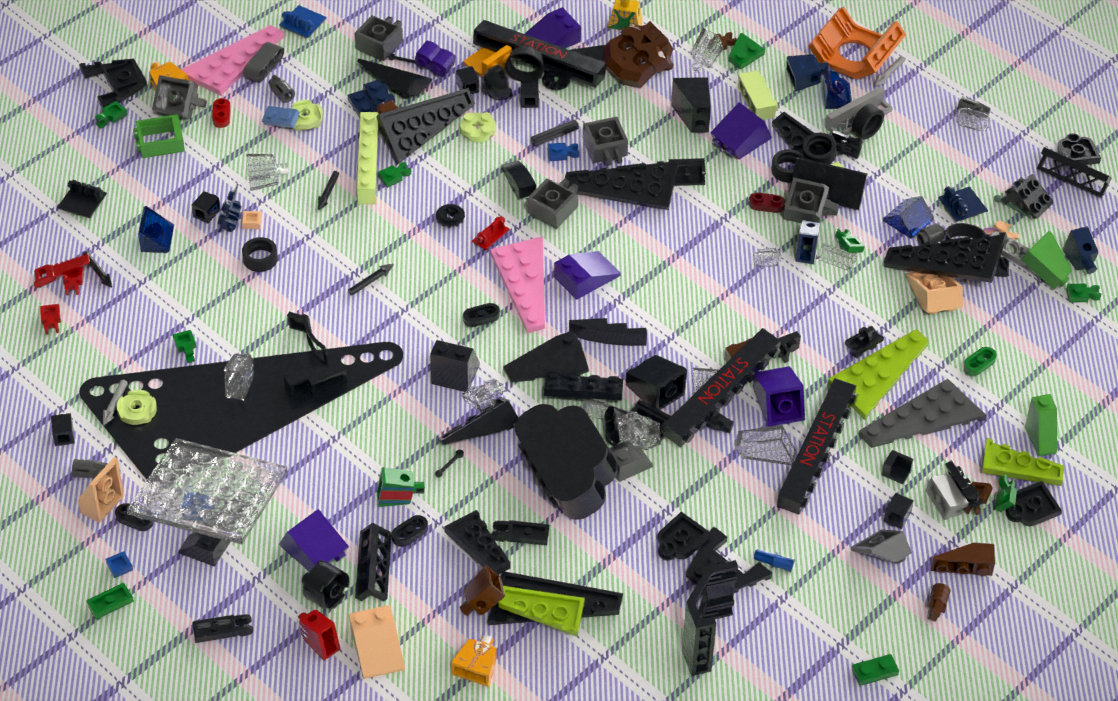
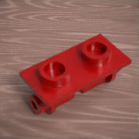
(491, 233)

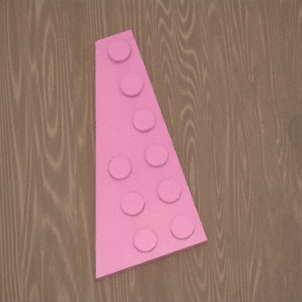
(226, 66)
(523, 277)

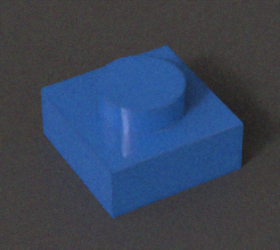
(119, 564)

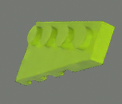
(1020, 465)
(550, 609)

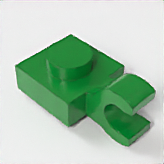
(111, 112)
(185, 342)
(1007, 495)

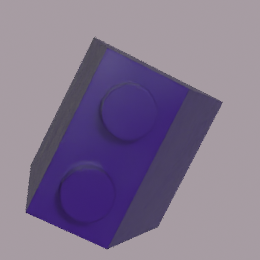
(740, 132)
(780, 396)
(314, 541)

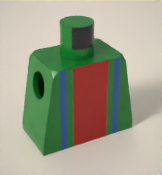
(397, 487)

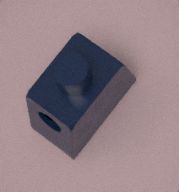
(804, 70)
(807, 236)
(1081, 250)

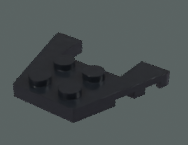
(122, 76)
(708, 552)

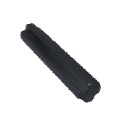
(554, 132)

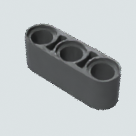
(263, 62)

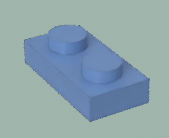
(280, 116)

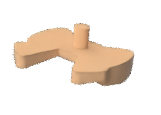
(1003, 226)

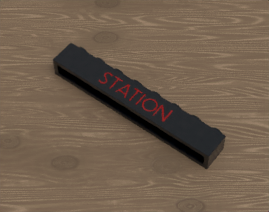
(555, 58)
(721, 388)
(816, 446)

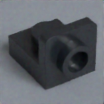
(788, 344)

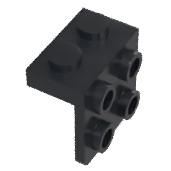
(1030, 194)

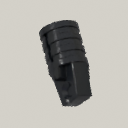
(720, 423)

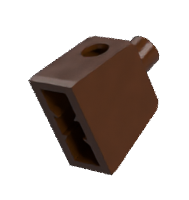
(483, 592)

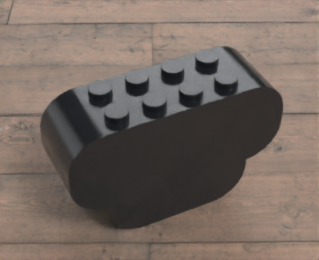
(567, 457)

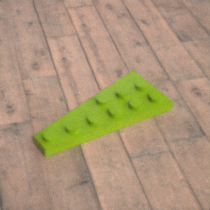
(881, 370)

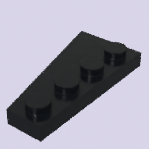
(795, 133)
(476, 540)

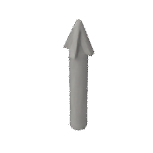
(881, 78)
(108, 414)

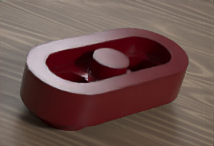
(766, 202)

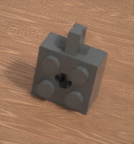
(185, 102)
(808, 202)

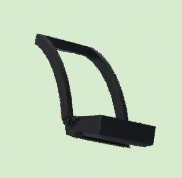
(302, 323)

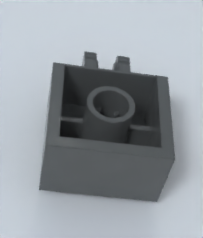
(379, 36)
(605, 140)
(553, 202)

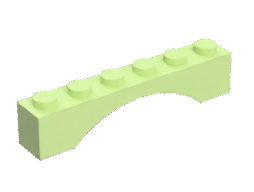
(367, 158)

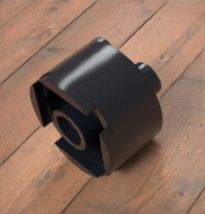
(325, 584)

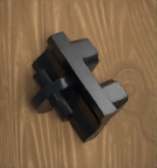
(847, 144)
(865, 340)

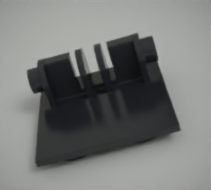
(82, 199)

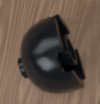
(496, 83)

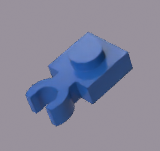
(560, 151)

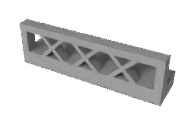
(843, 115)

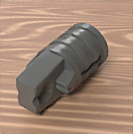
(281, 88)
(974, 105)
(87, 468)

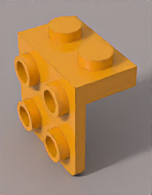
(485, 58)

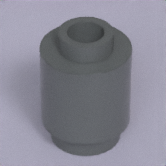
(932, 234)

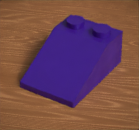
(557, 28)
(584, 272)

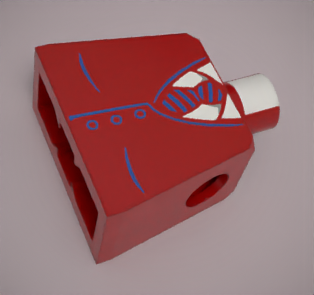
(319, 633)

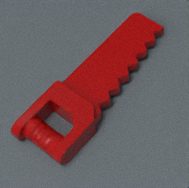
(57, 270)

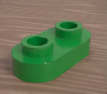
(976, 363)

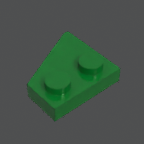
(745, 52)

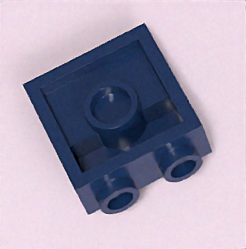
(370, 97)

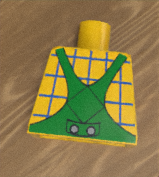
(625, 13)

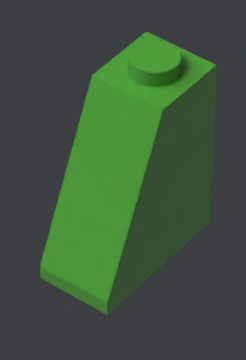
(1048, 261)
(1042, 424)

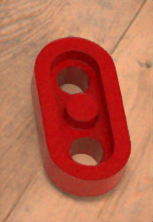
(221, 113)

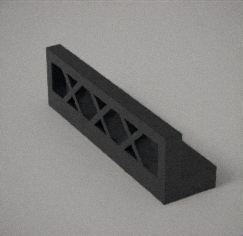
(1081, 168)
(368, 560)

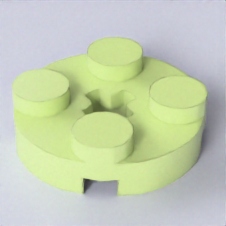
(313, 112)
(484, 120)
(136, 416)

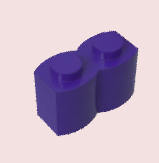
(434, 58)

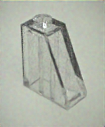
(766, 445)

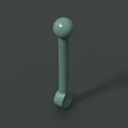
(1024, 212)

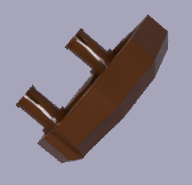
(646, 45)

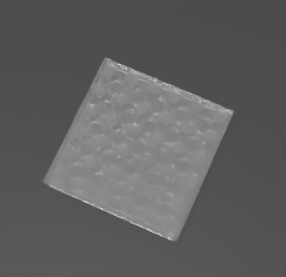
(207, 491)

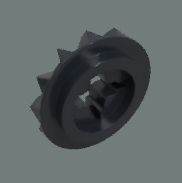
(549, 81)
(452, 210)

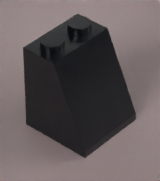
(692, 102)
(453, 365)
(657, 381)

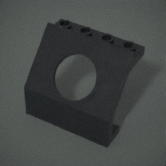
(699, 624)

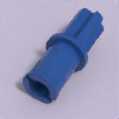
(774, 560)

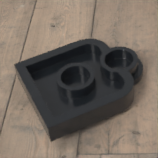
(1079, 149)
(1033, 505)
(681, 538)

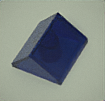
(835, 89)
(910, 216)
(154, 232)

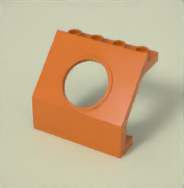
(843, 30)

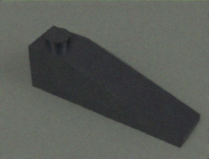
(398, 79)
(558, 355)
(490, 420)
(204, 548)

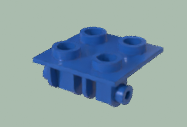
(302, 21)

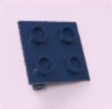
(962, 203)
(230, 212)

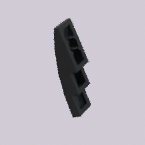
(615, 334)

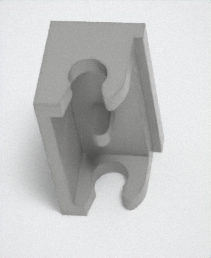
(946, 496)

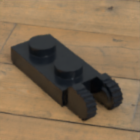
(965, 485)
(521, 532)
(222, 627)

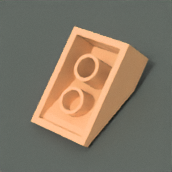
(936, 292)
(102, 492)
(376, 641)

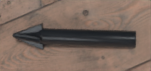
(322, 200)
(384, 270)
(99, 271)

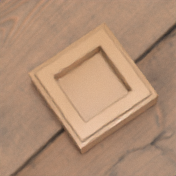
(251, 219)

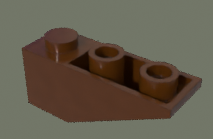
(968, 559)

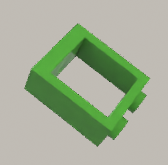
(156, 126)

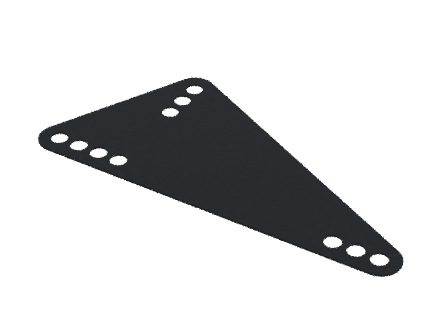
(195, 405)

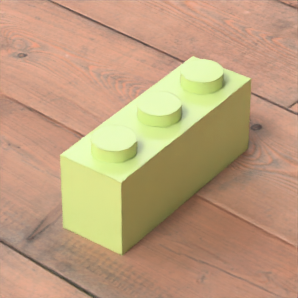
(757, 95)

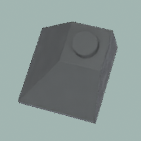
(630, 460)
(884, 545)

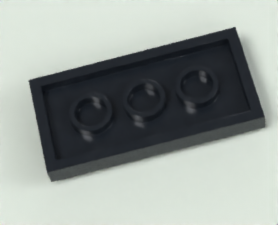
(844, 184)
(583, 387)

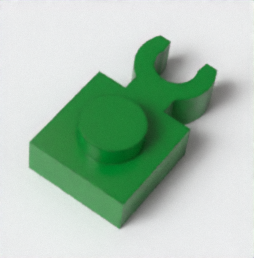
(392, 175)
(849, 243)
(1082, 293)

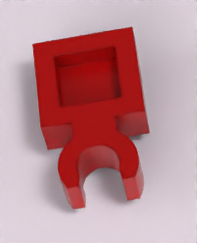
(73, 280)
(50, 317)

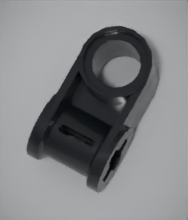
(611, 424)

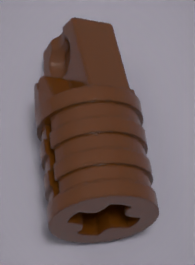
(938, 600)

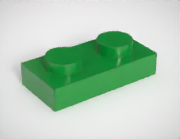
(109, 601)
(875, 669)

